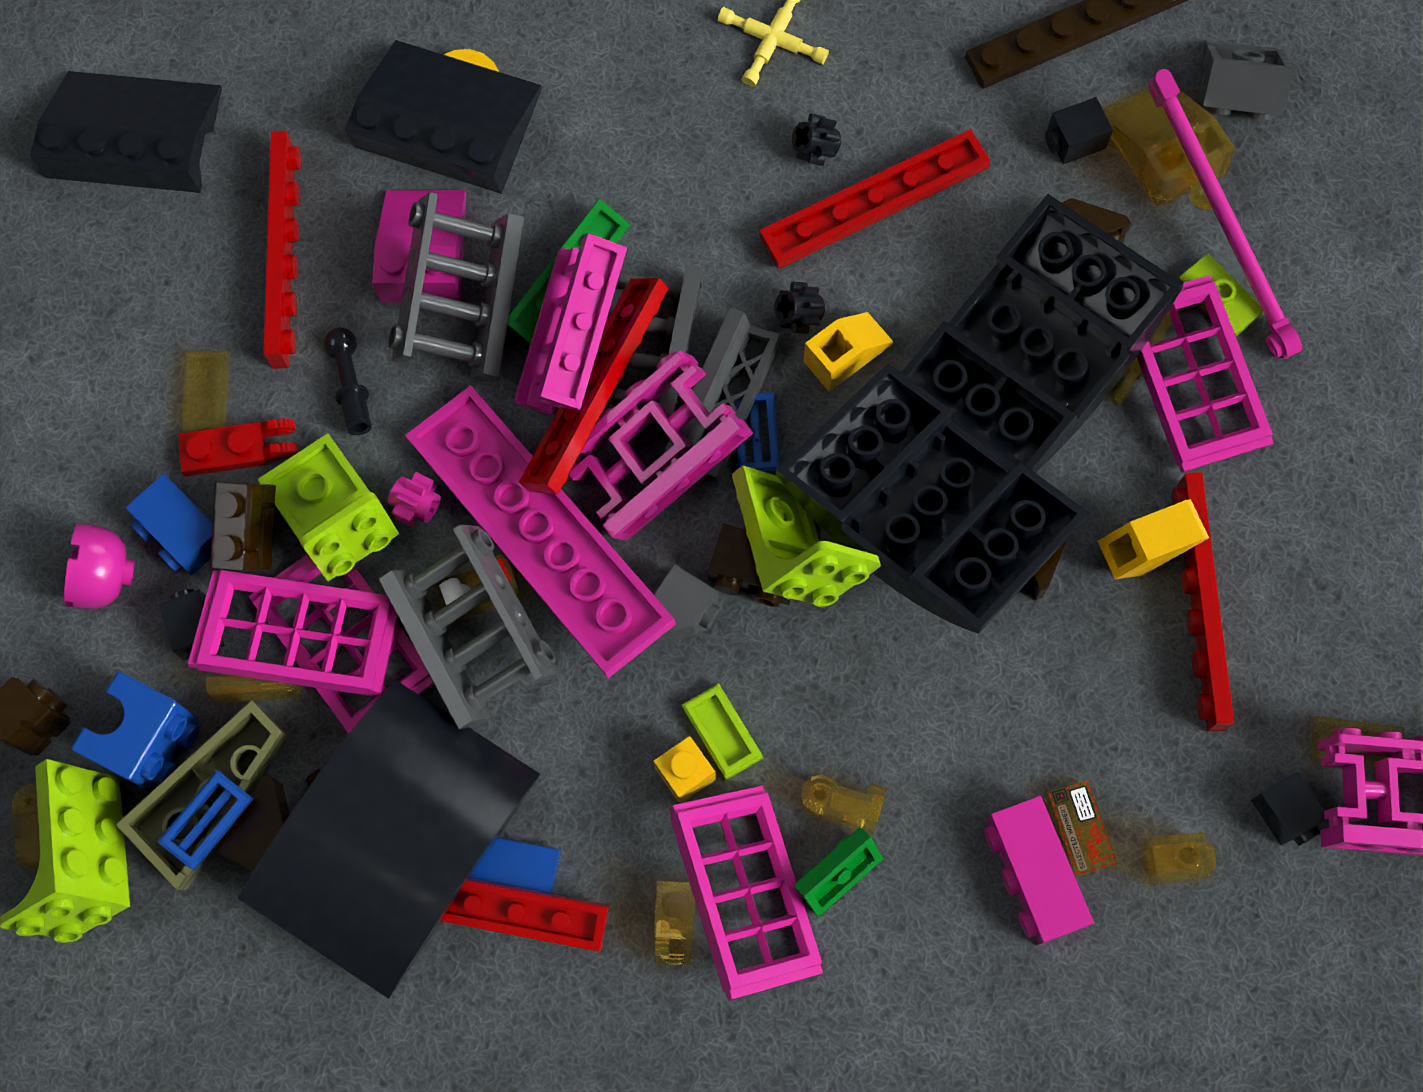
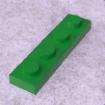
(599, 221)

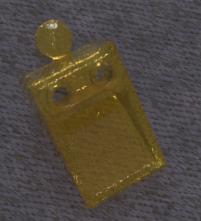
(1155, 152)

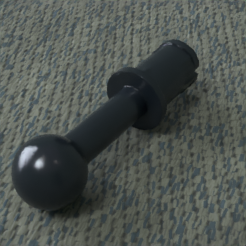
(340, 345)

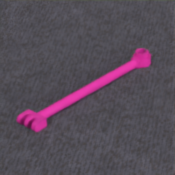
(1283, 338)

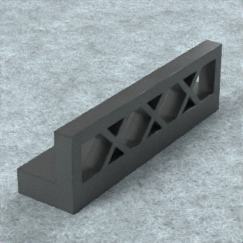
(722, 367)

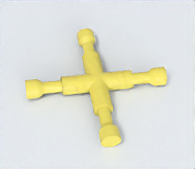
(771, 37)

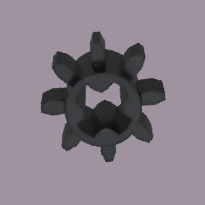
(816, 139)
(799, 307)

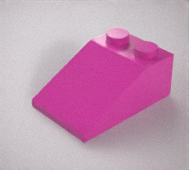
(394, 243)

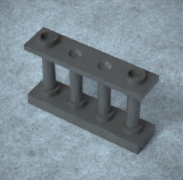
(495, 277)
(676, 328)
(428, 628)

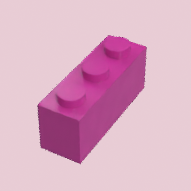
(1037, 871)

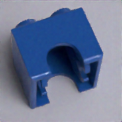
(148, 737)

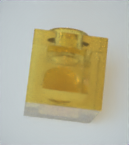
(1179, 859)

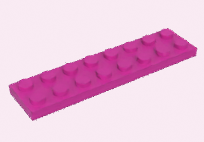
(541, 533)

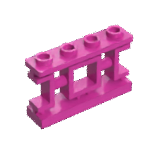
(570, 325)
(677, 467)
(1406, 759)

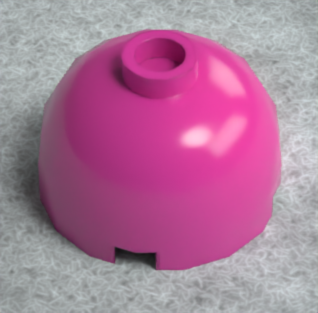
(96, 568)

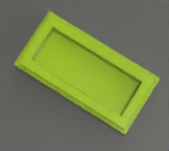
(722, 731)

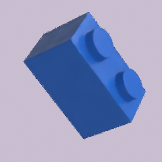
(175, 523)

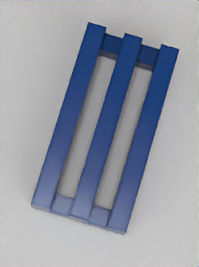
(774, 464)
(218, 832)

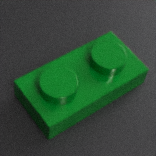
(838, 871)

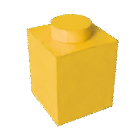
(685, 770)

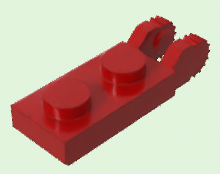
(234, 447)

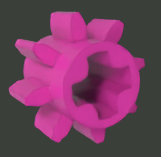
(414, 499)

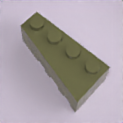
(238, 750)

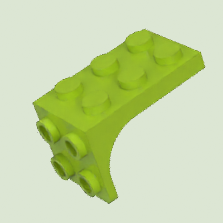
(329, 508)
(788, 547)
(81, 855)

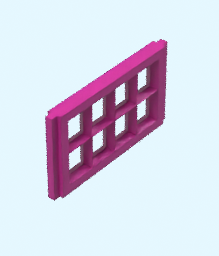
(1222, 445)
(304, 571)
(214, 619)
(771, 972)

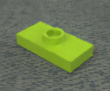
(1238, 303)

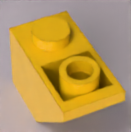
(845, 348)
(1152, 540)

